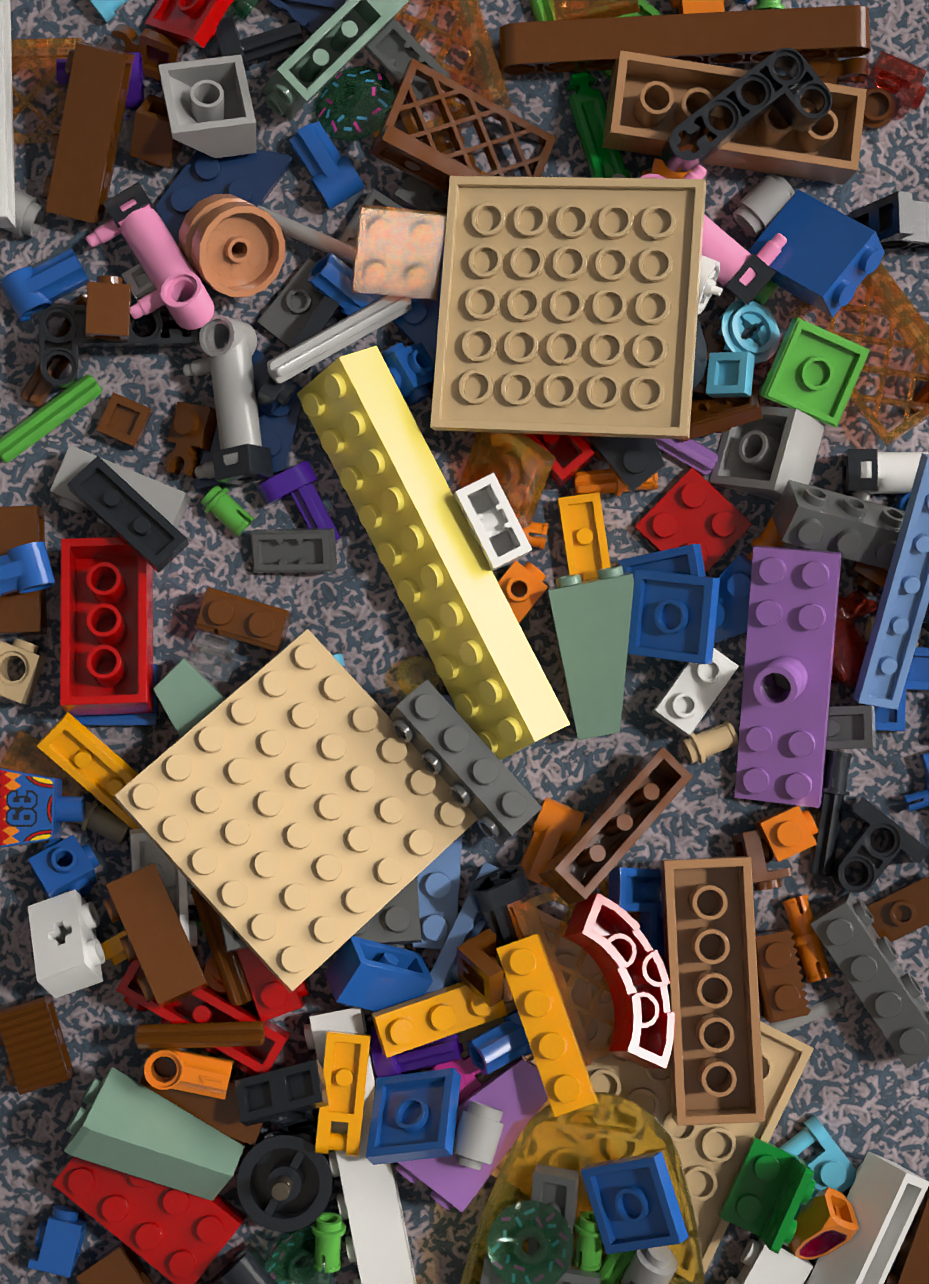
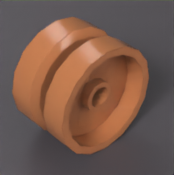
(232, 245)

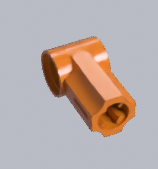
(550, 833)
(194, 1073)

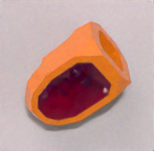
(823, 1225)

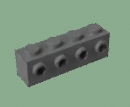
(837, 523)
(464, 762)
(876, 976)

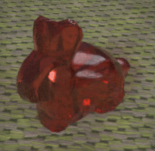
(848, 643)

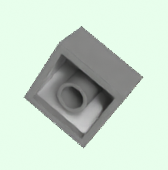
(210, 105)
(768, 453)

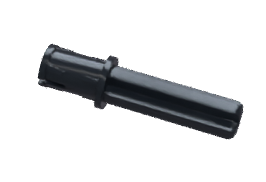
(830, 812)

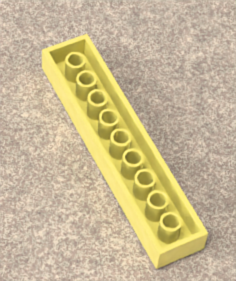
(431, 553)

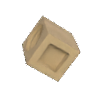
(22, 689)

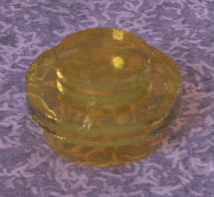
(414, 672)

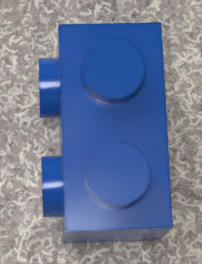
(376, 975)

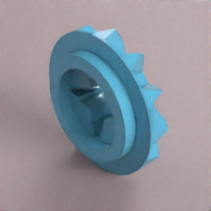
(738, 318)

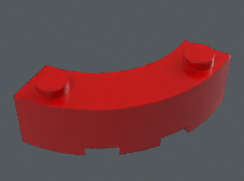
(634, 977)

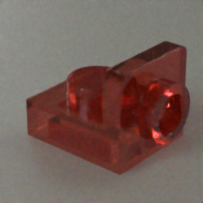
(898, 75)

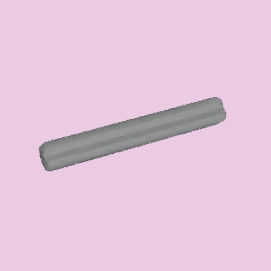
(337, 337)

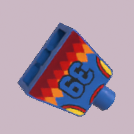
(34, 808)

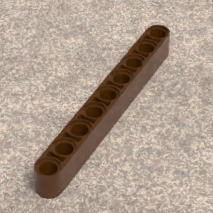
(693, 37)

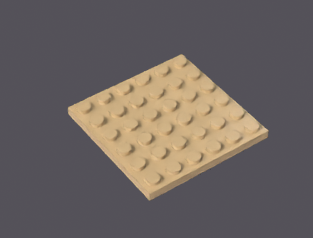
(569, 306)
(296, 809)

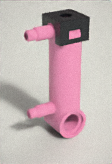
(160, 258)
(740, 272)

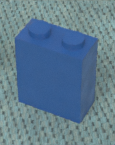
(823, 252)

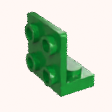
(768, 1193)

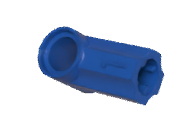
(328, 170)
(334, 279)
(37, 287)
(25, 569)
(499, 1044)

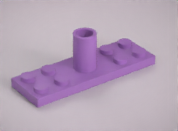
(794, 636)

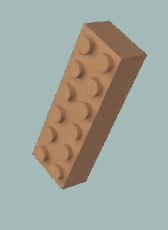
(658, 93)
(712, 990)

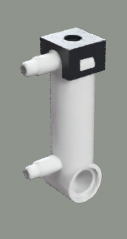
(876, 472)

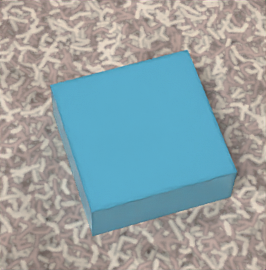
(730, 374)

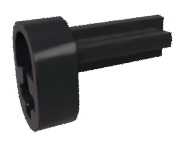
(257, 46)
(493, 894)

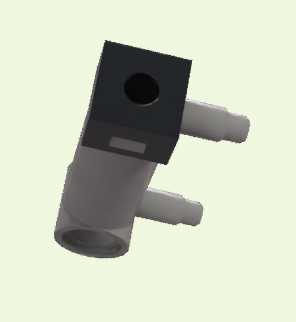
(230, 364)

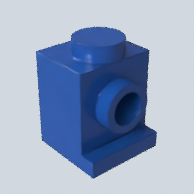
(59, 1242)

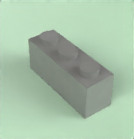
(163, 498)

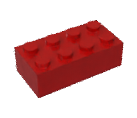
(105, 628)
(159, 1223)

